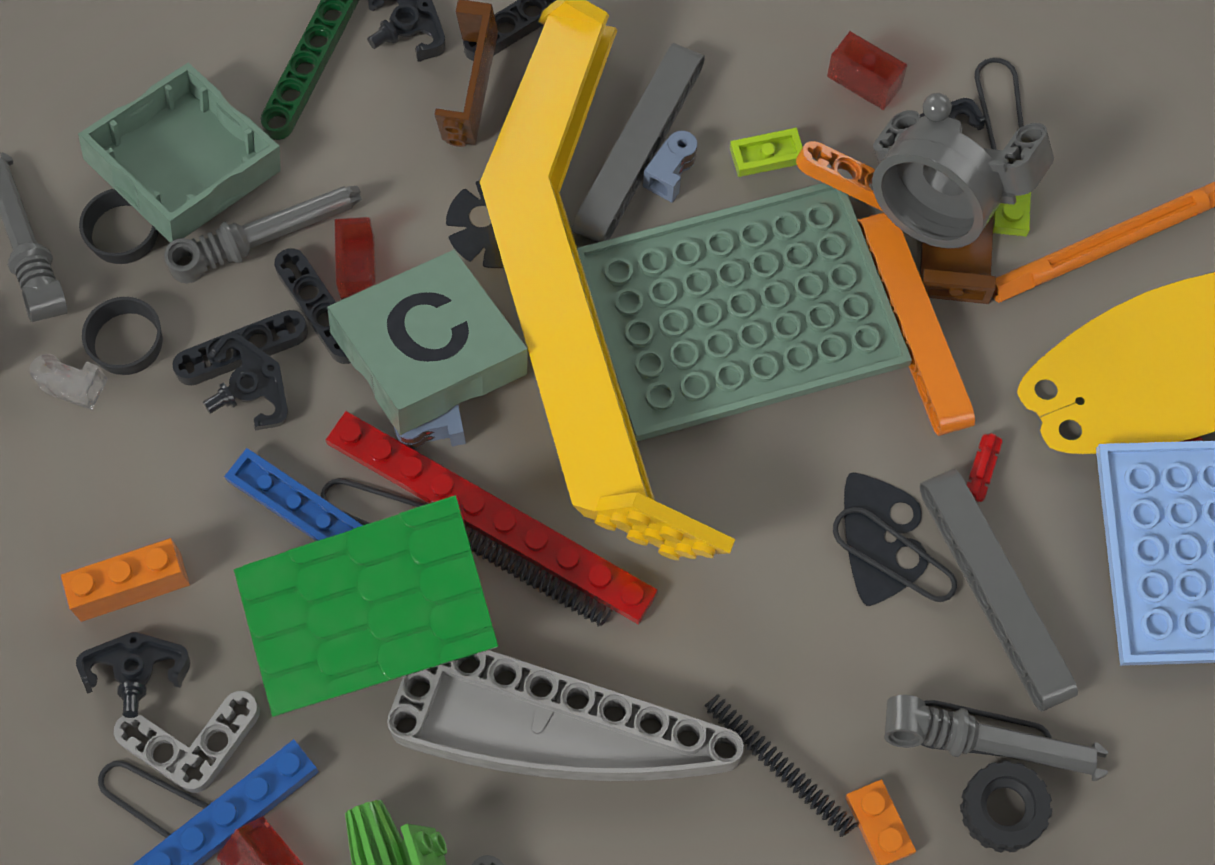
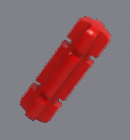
(984, 466)

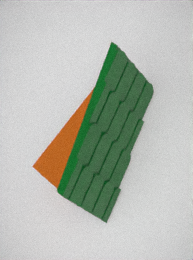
(365, 607)

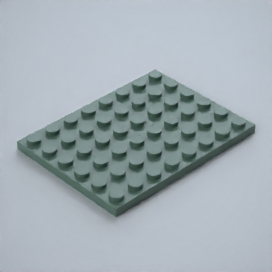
(741, 309)

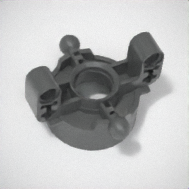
(943, 182)

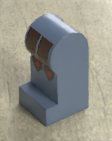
(673, 158)
(442, 427)

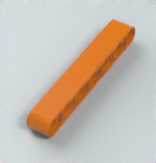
(932, 361)

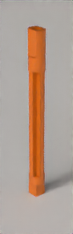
(1104, 243)

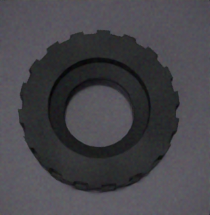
(1031, 790)

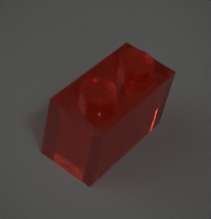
(866, 70)

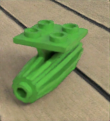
(376, 840)

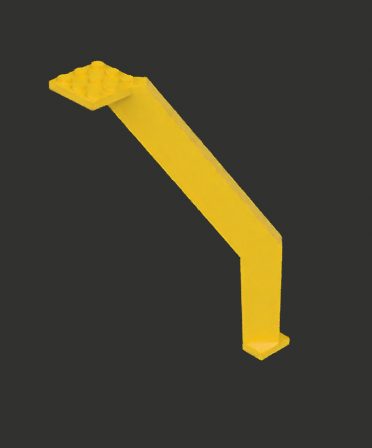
(553, 294)

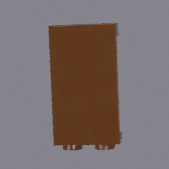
(476, 25)
(960, 272)

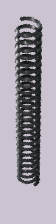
(533, 582)
(780, 765)

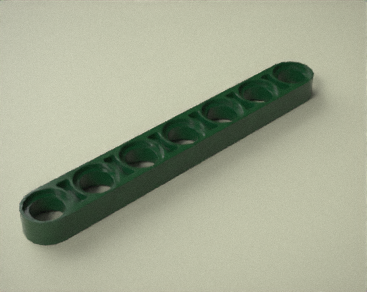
(304, 53)

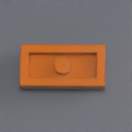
(880, 823)

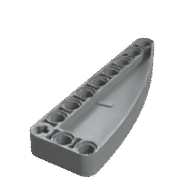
(516, 732)

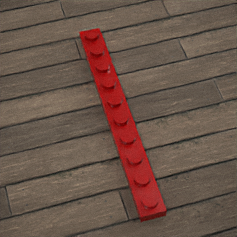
(494, 518)

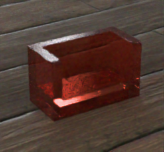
(354, 255)

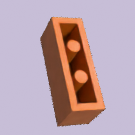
(125, 580)

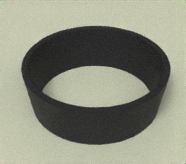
(94, 210)
(109, 310)

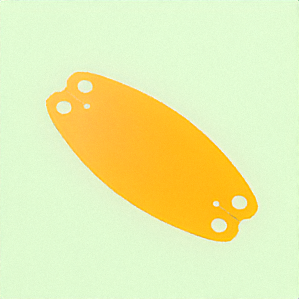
(1138, 369)

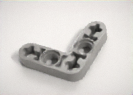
(185, 756)

